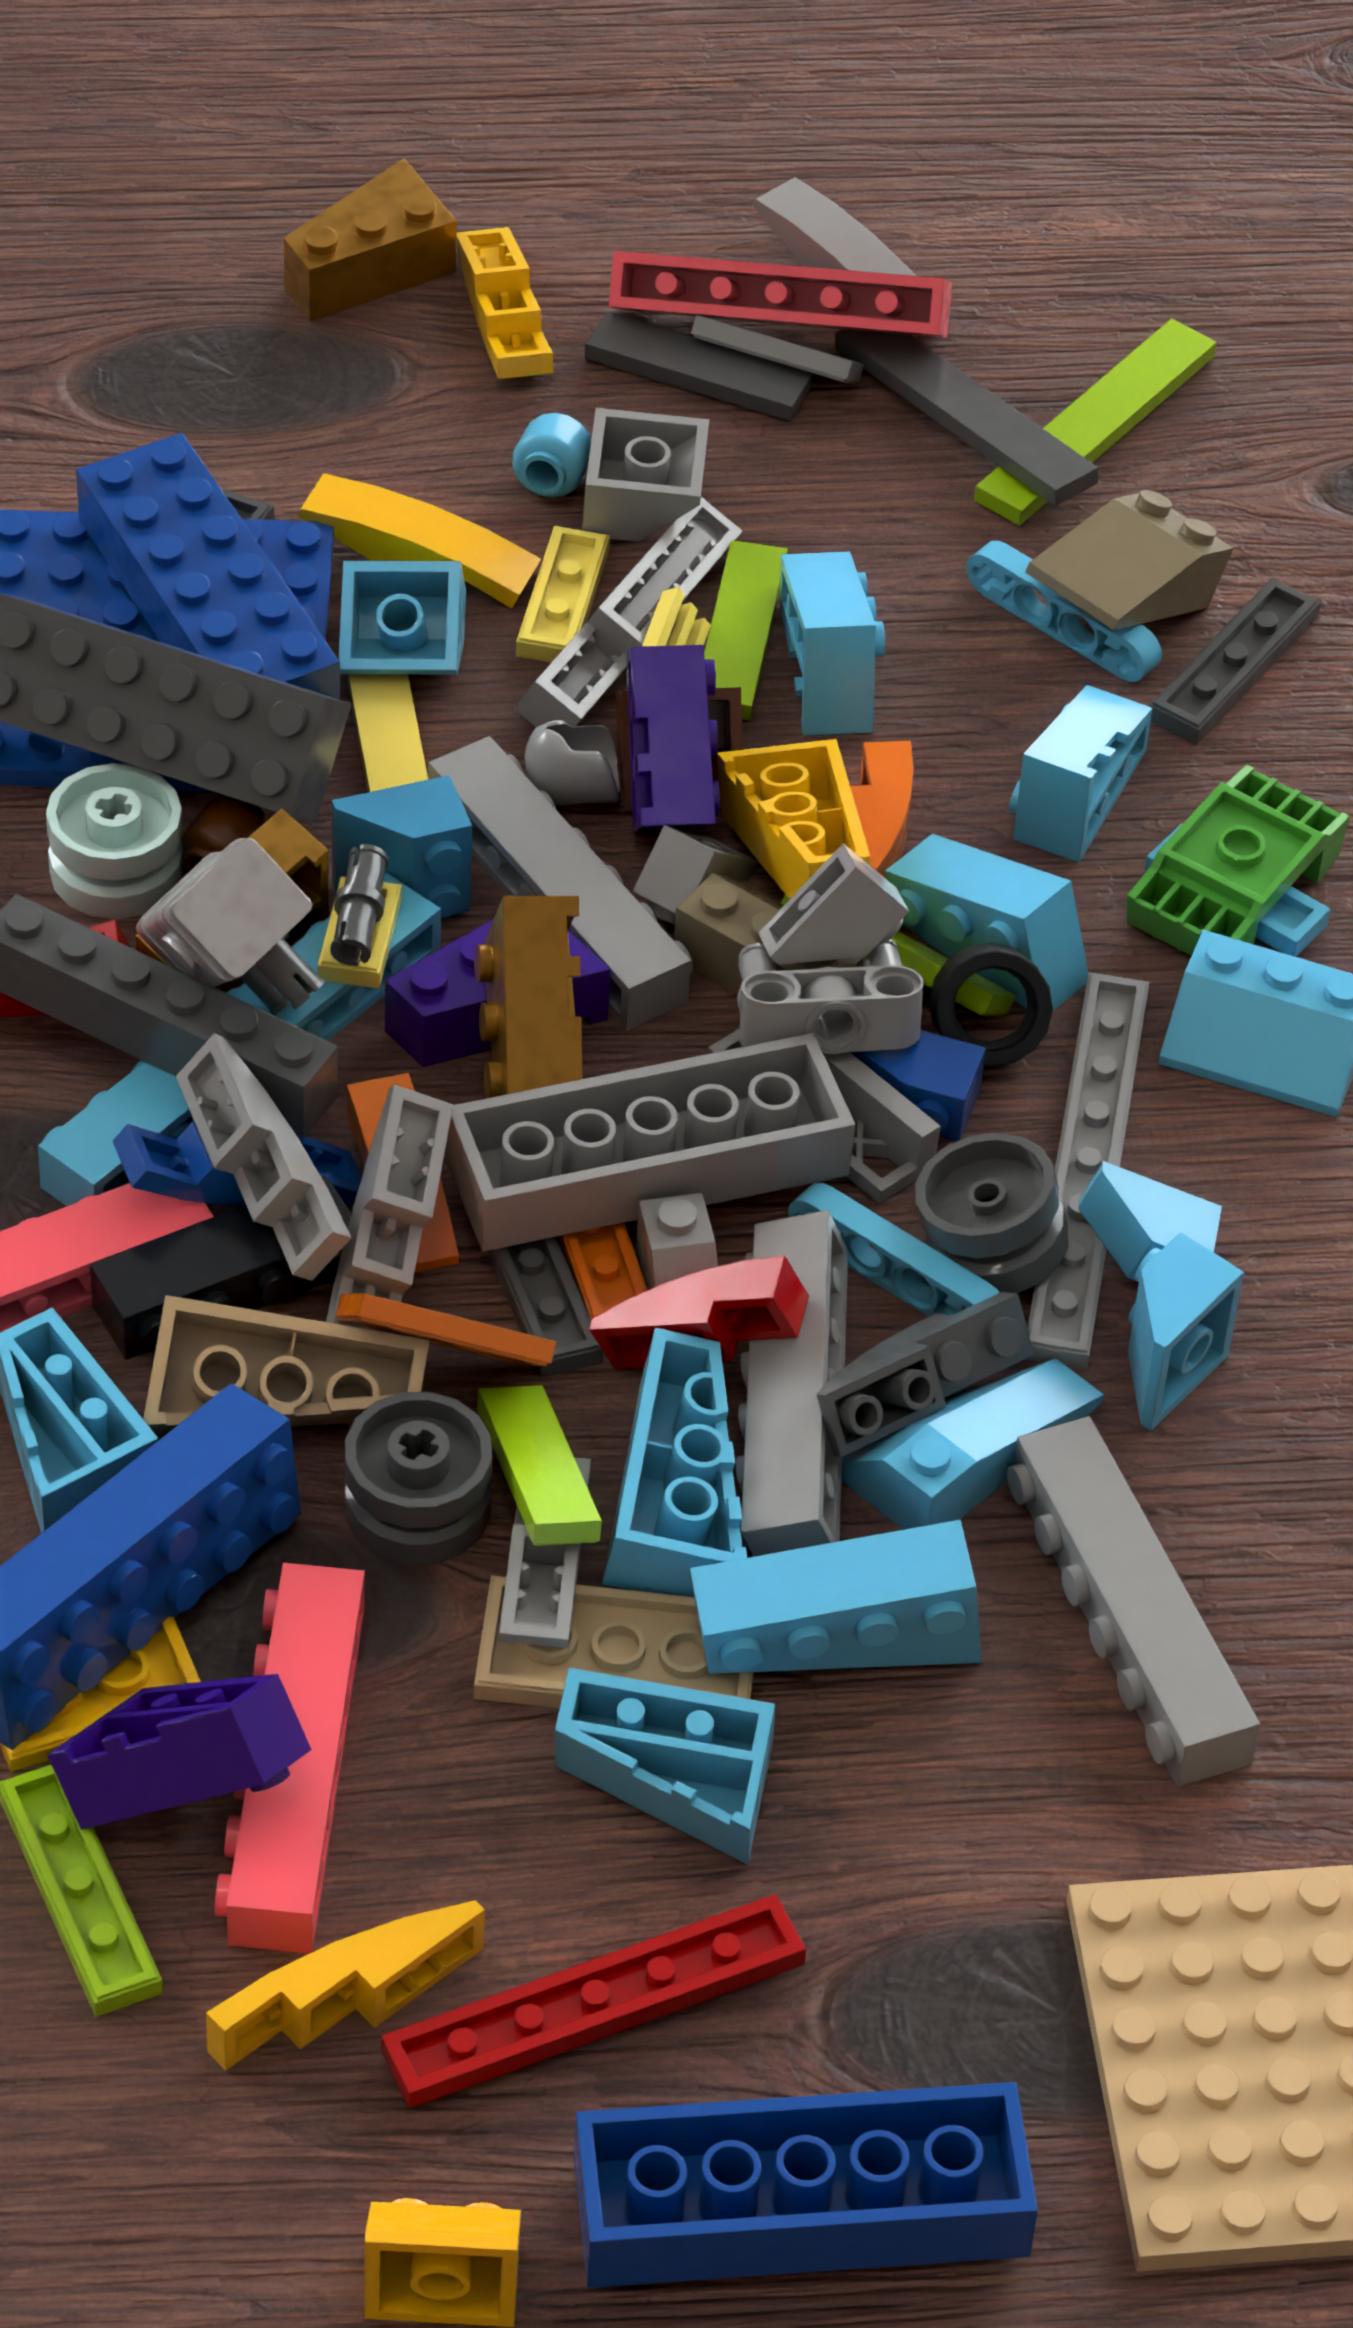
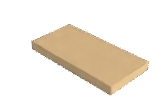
(611, 1634)

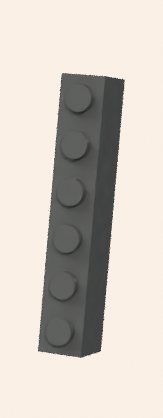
(157, 1009)

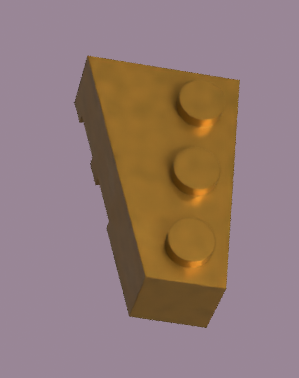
(370, 245)

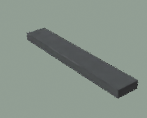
(971, 413)

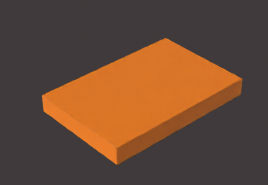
(445, 1329)

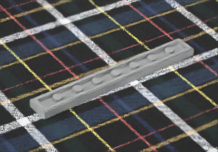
(1091, 1133)

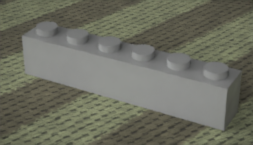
(537, 853)
(788, 1461)
(1133, 1602)

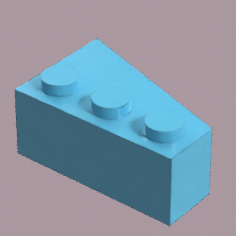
(977, 898)

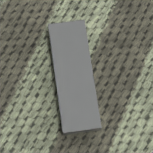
(777, 350)

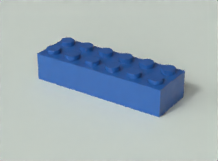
(199, 566)
(140, 1554)
(803, 2184)

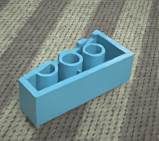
(677, 1476)
(843, 1605)

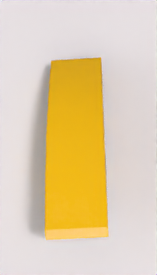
(504, 303)
(401, 528)
(363, 1972)

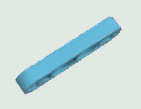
(1000, 576)
(897, 1256)

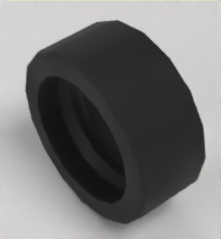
(1000, 957)

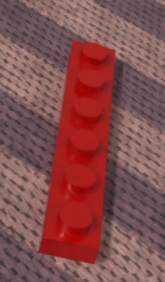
(592, 2000)

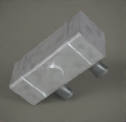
(232, 924)

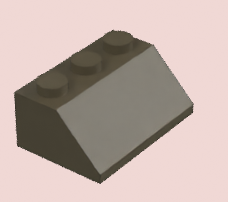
(724, 919)

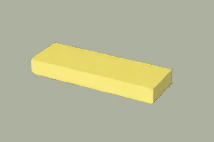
(562, 592)
(386, 730)

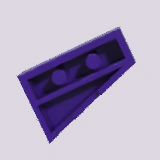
(671, 738)
(437, 1000)
(180, 1748)

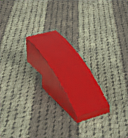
(718, 1304)

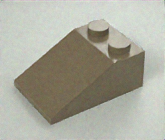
(1135, 562)

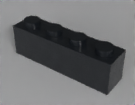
(213, 1261)

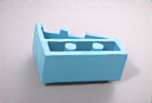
(835, 639)
(1078, 772)
(64, 1416)
(670, 1753)

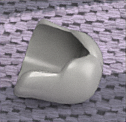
(573, 763)

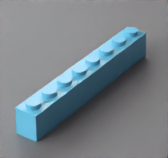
(80, 1155)

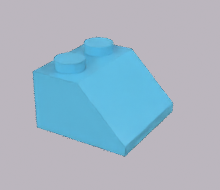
(402, 617)
(1179, 1323)

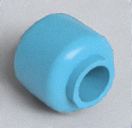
(552, 455)

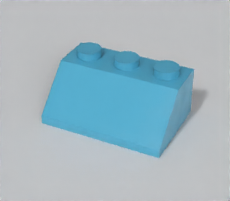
(1264, 1024)

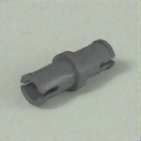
(359, 905)

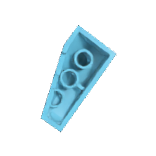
(963, 1452)

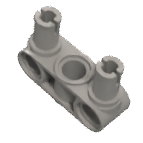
(869, 1004)

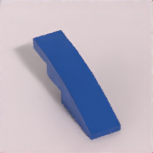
(185, 1171)

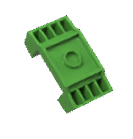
(1234, 861)

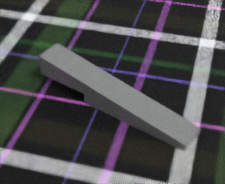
(599, 649)

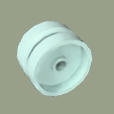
(114, 840)

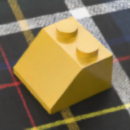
(441, 2263)

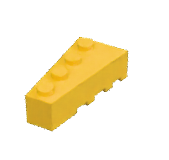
(790, 807)

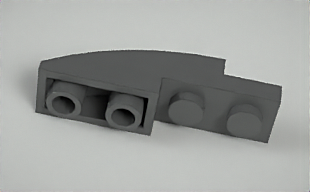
(919, 1368)

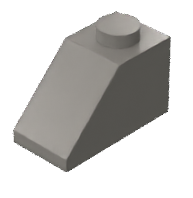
(681, 864)
(835, 914)
(674, 1238)

